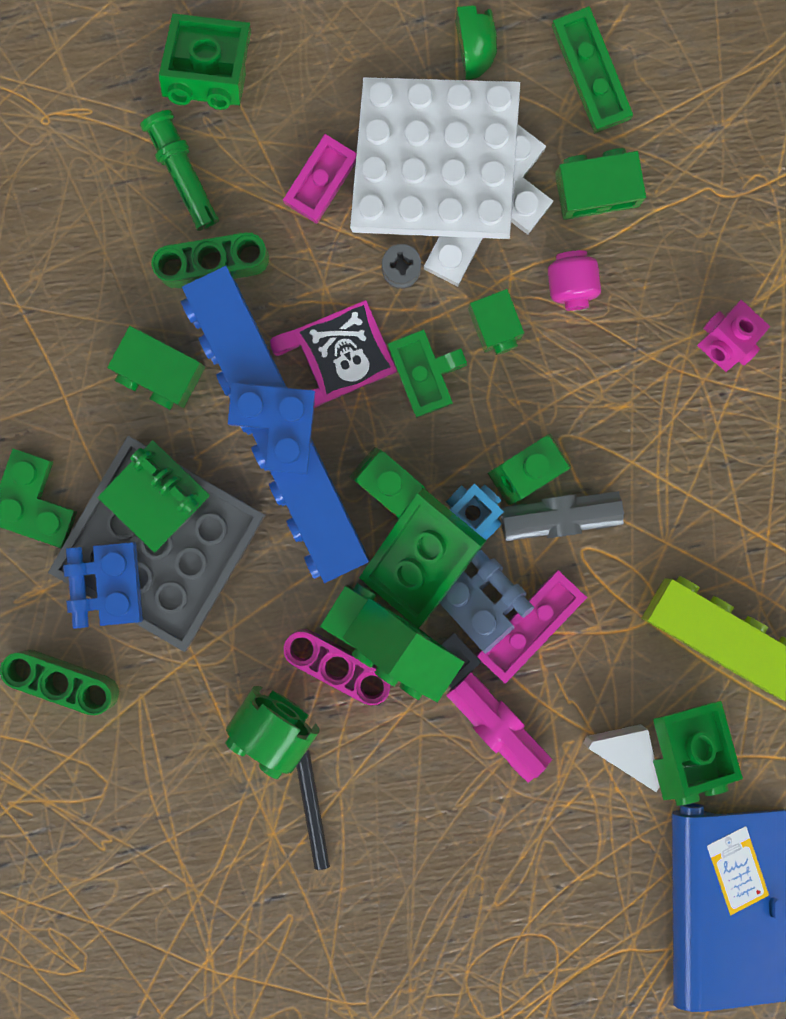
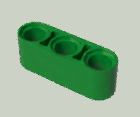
(193, 252)
(41, 682)

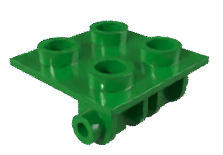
(153, 495)

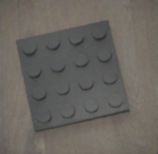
(187, 571)

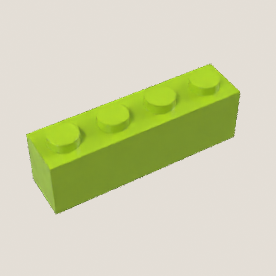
(719, 634)

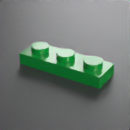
(592, 69)

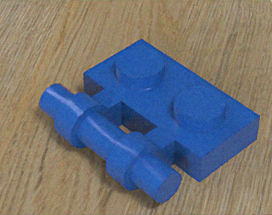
(116, 585)

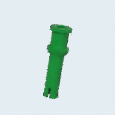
(173, 154)

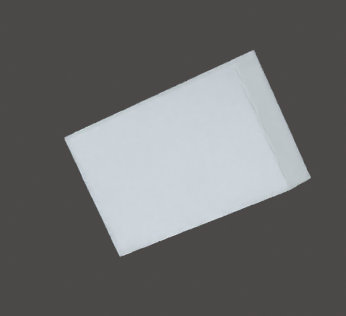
(629, 751)

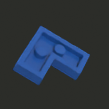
(286, 415)

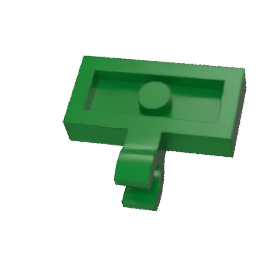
(423, 373)

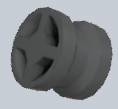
(402, 274)

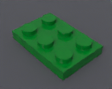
(422, 558)

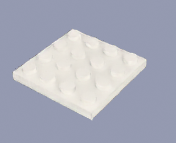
(436, 157)

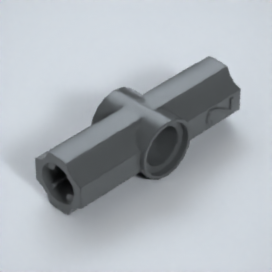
(562, 516)

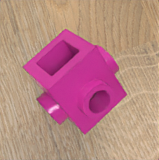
(725, 339)

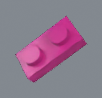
(320, 178)

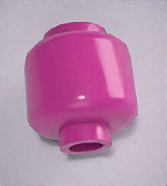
(574, 279)

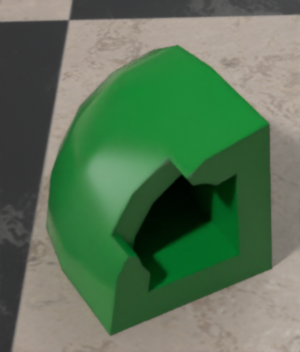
(476, 40)

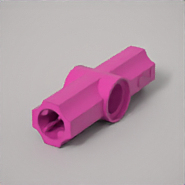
(499, 727)

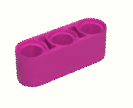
(317, 667)

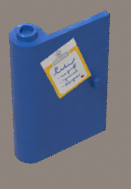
(728, 908)

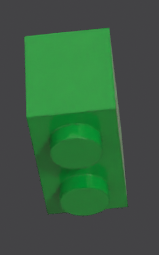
(600, 183)
(155, 367)

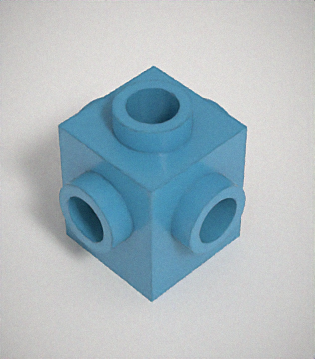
(485, 501)

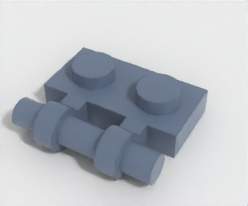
(476, 612)

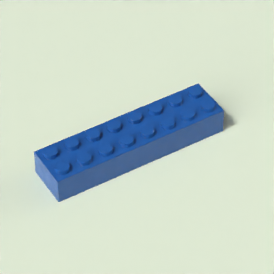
(244, 358)

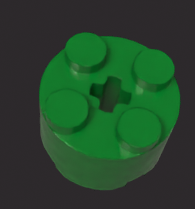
(270, 732)

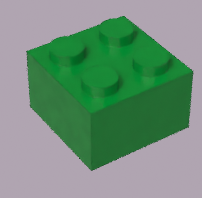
(401, 652)

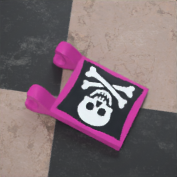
(341, 351)

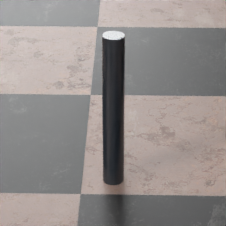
(312, 813)

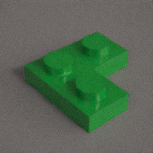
(22, 505)

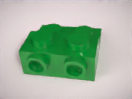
(204, 61)
(695, 754)

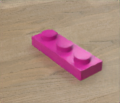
(552, 607)

